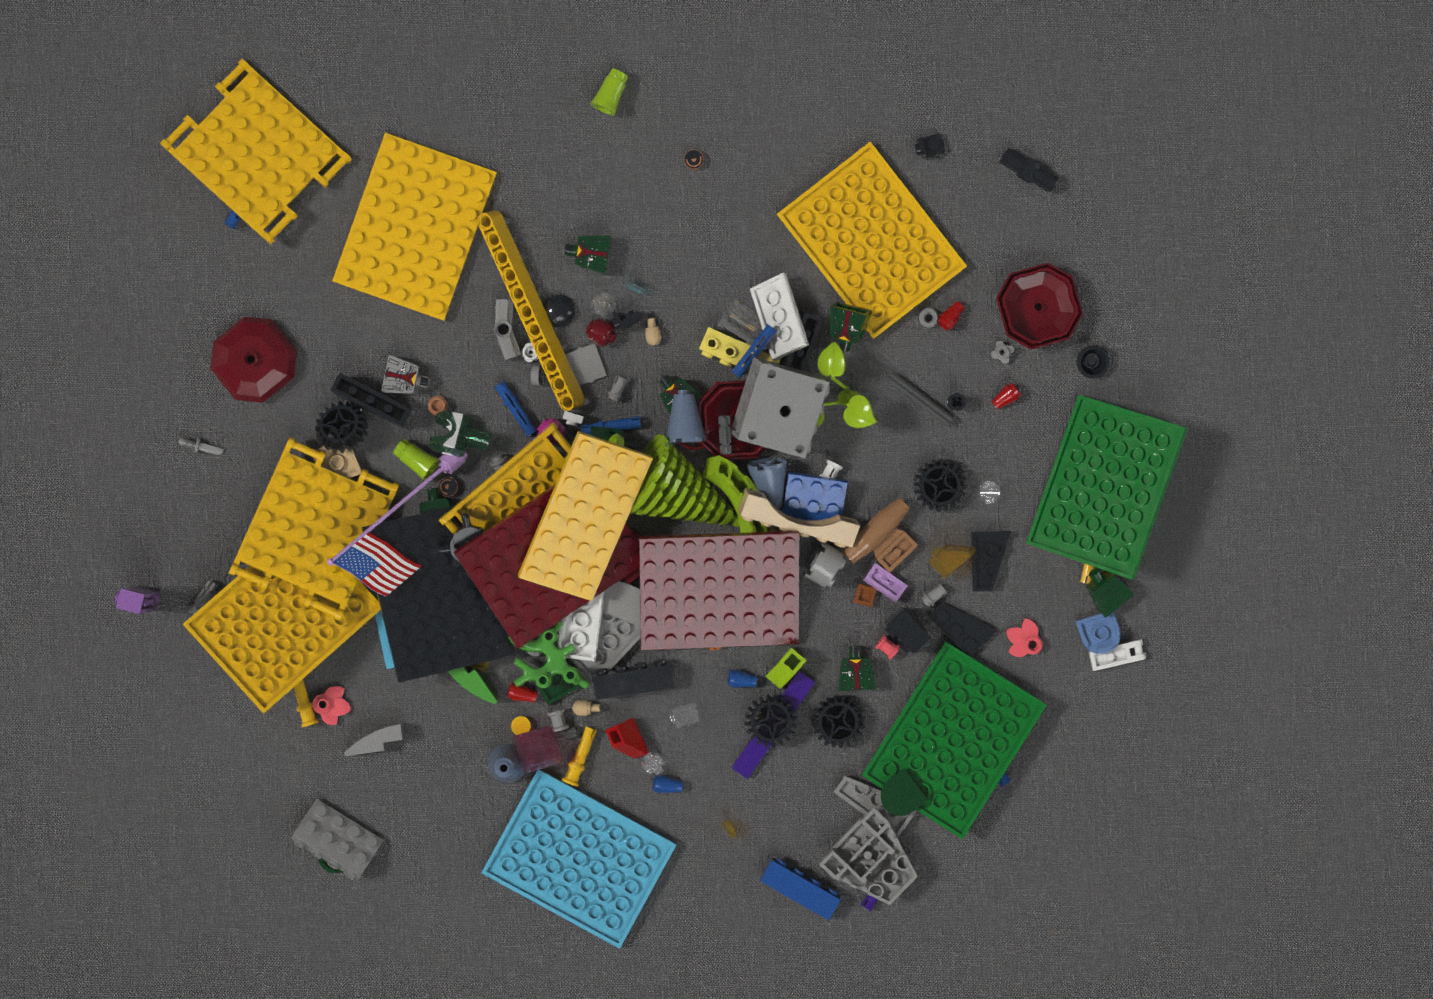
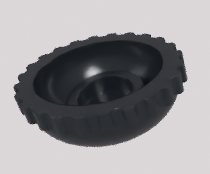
(559, 310)
(1093, 361)

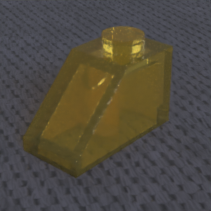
(949, 558)

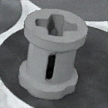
(558, 720)

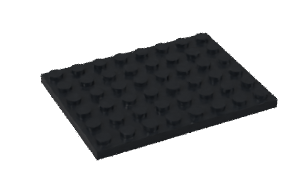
(437, 613)

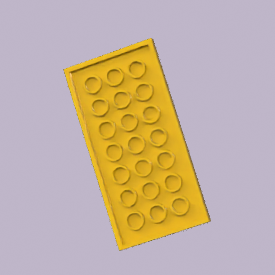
(585, 516)

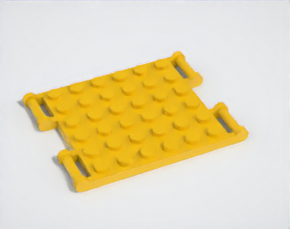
(256, 151)
(514, 483)
(306, 521)

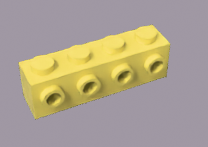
(727, 349)

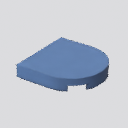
(1099, 633)

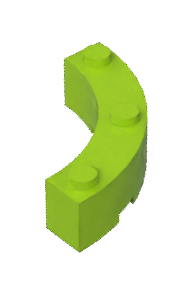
(733, 484)

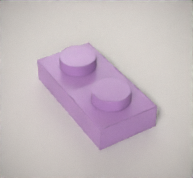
(885, 582)

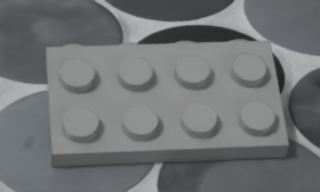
(336, 840)

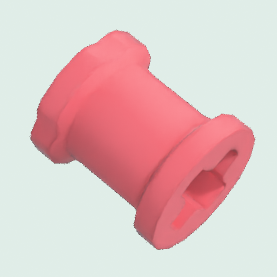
(887, 646)

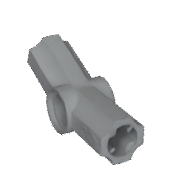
(507, 342)

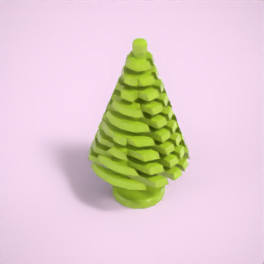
(676, 488)

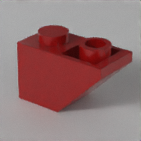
(627, 738)

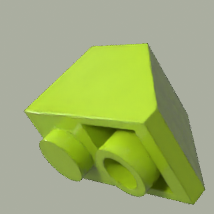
(786, 667)

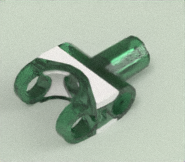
(460, 435)

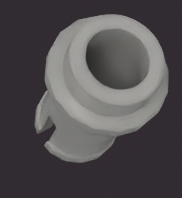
(617, 389)
(934, 595)

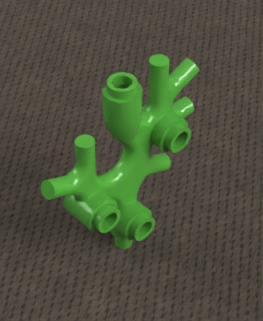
(555, 663)

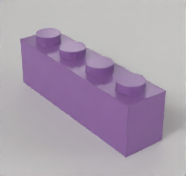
(137, 599)

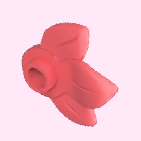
(1022, 637)
(334, 706)

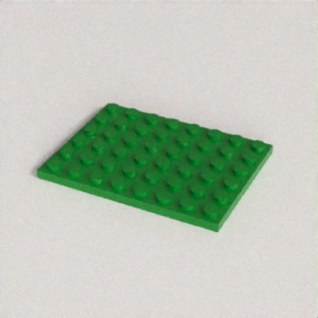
(1106, 486)
(956, 737)

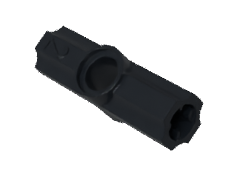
(1028, 170)

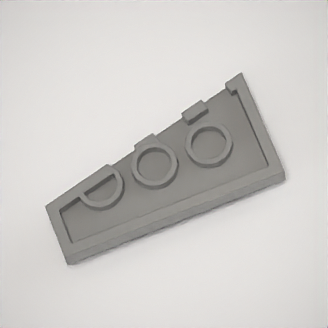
(865, 798)

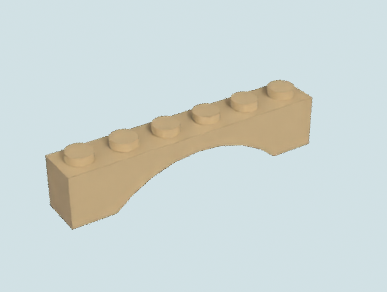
(836, 529)

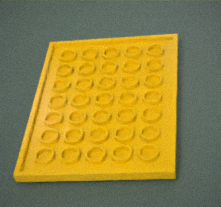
(414, 226)
(871, 239)
(269, 637)

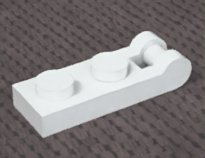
(1118, 656)

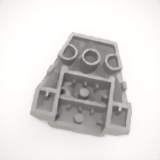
(871, 859)

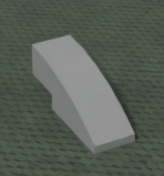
(377, 740)

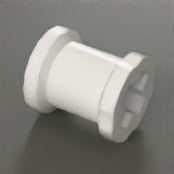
(831, 469)

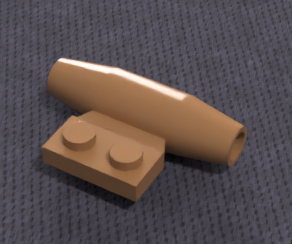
(883, 537)

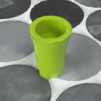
(610, 92)
(416, 459)

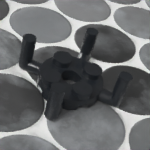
(460, 536)

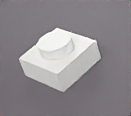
(573, 419)

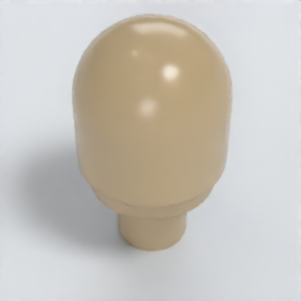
(652, 333)
(585, 707)

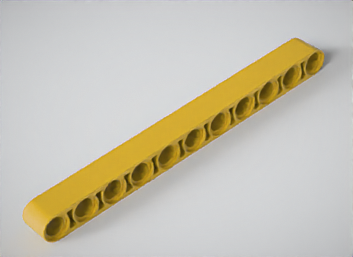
(530, 310)

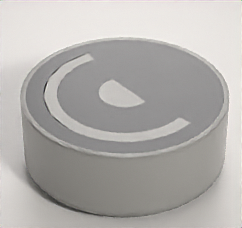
(536, 374)

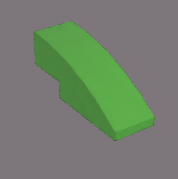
(474, 683)

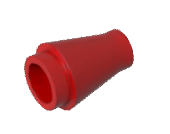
(950, 316)
(1006, 396)
(521, 693)

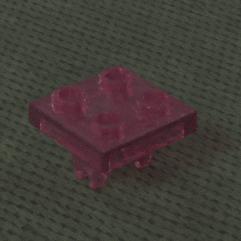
(537, 749)

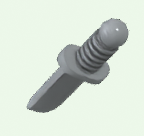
(201, 446)

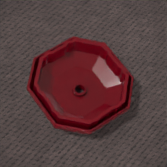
(1054, 293)
(272, 365)
(724, 400)

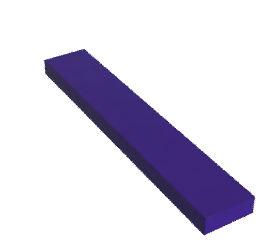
(753, 752)

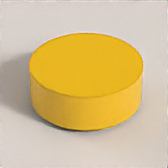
(520, 725)

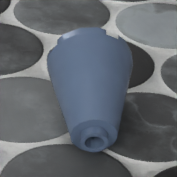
(685, 420)
(769, 478)
(506, 755)

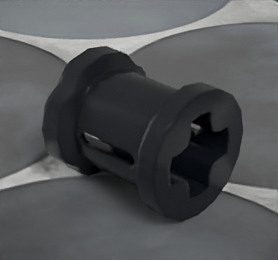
(962, 401)

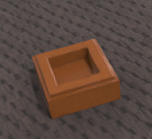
(865, 595)

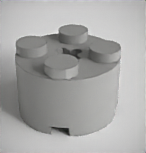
(824, 565)

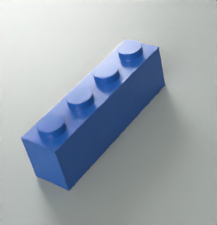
(800, 889)

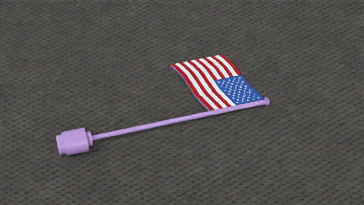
(375, 560)

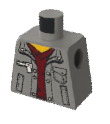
(403, 377)

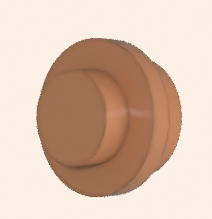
(437, 404)

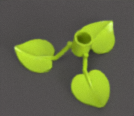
(858, 410)

